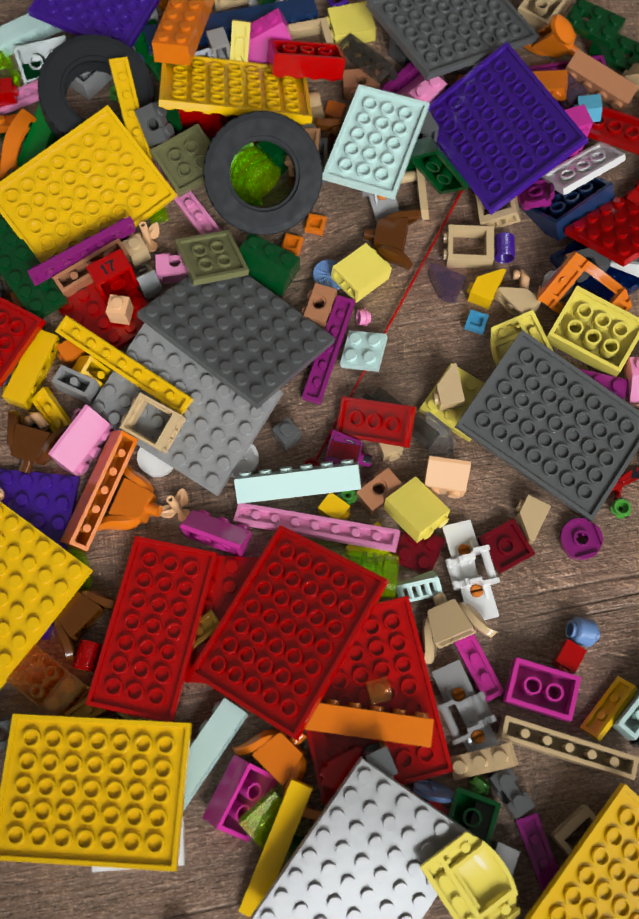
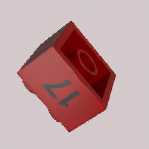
(112, 275)

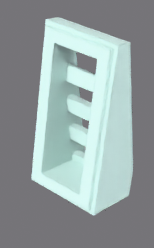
(425, 579)

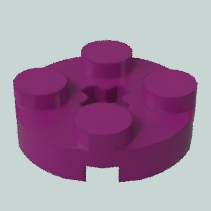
(544, 194)
(586, 529)

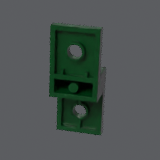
(605, 31)

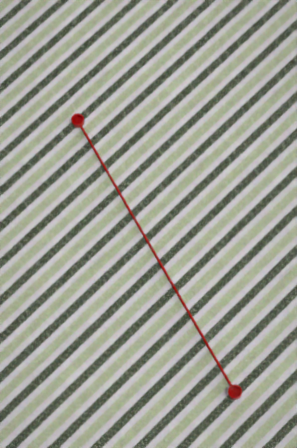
(314, 461)

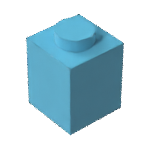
(593, 105)

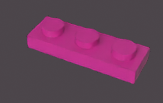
(479, 667)

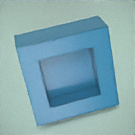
(476, 322)

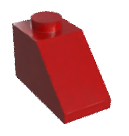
(339, 767)

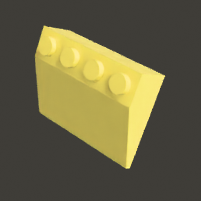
(595, 332)

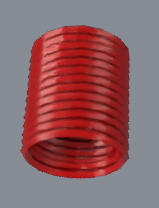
(87, 655)

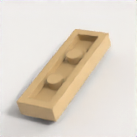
(483, 761)

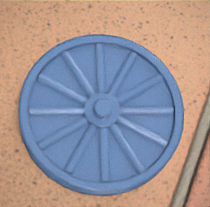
(322, 274)
(433, 791)

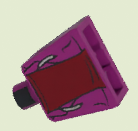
(346, 447)

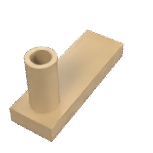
(413, 176)

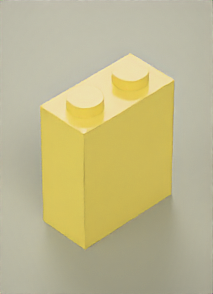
(352, 19)
(361, 272)
(416, 509)

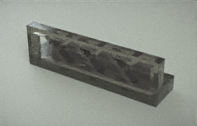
(369, 55)
(421, 431)

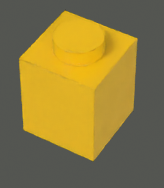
(334, 508)

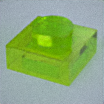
(159, 217)

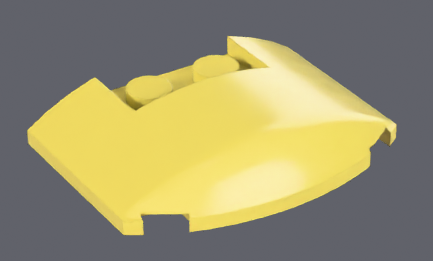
(506, 332)
(472, 880)

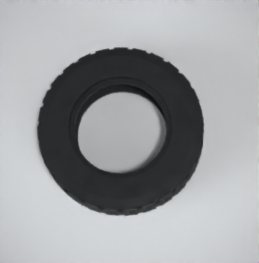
(81, 56)
(294, 141)

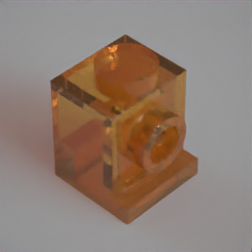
(378, 690)

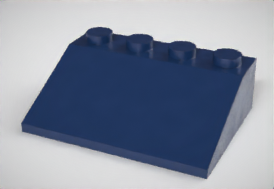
(571, 207)

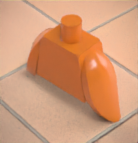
(555, 39)
(132, 503)
(277, 754)

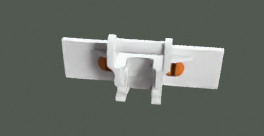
(463, 571)

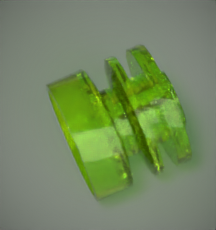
(254, 170)
(387, 568)

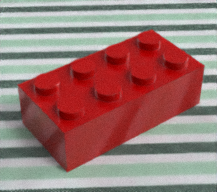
(305, 59)

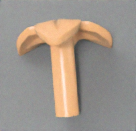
(148, 234)
(175, 506)

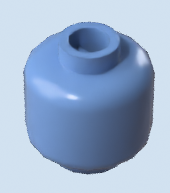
(582, 631)

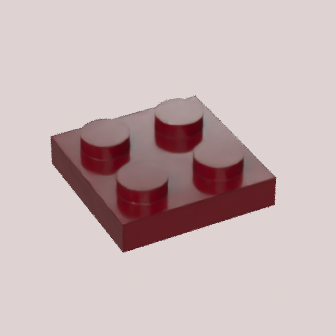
(507, 546)
(419, 556)

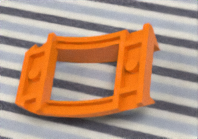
(15, 128)
(569, 273)

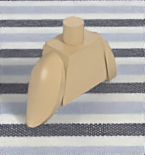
(450, 623)

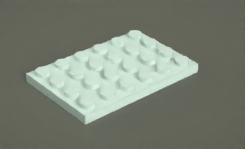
(376, 141)

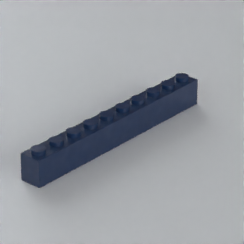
(292, 10)

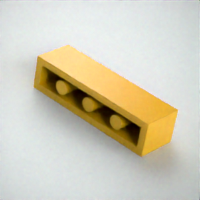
(31, 370)

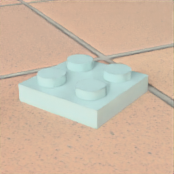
(363, 350)

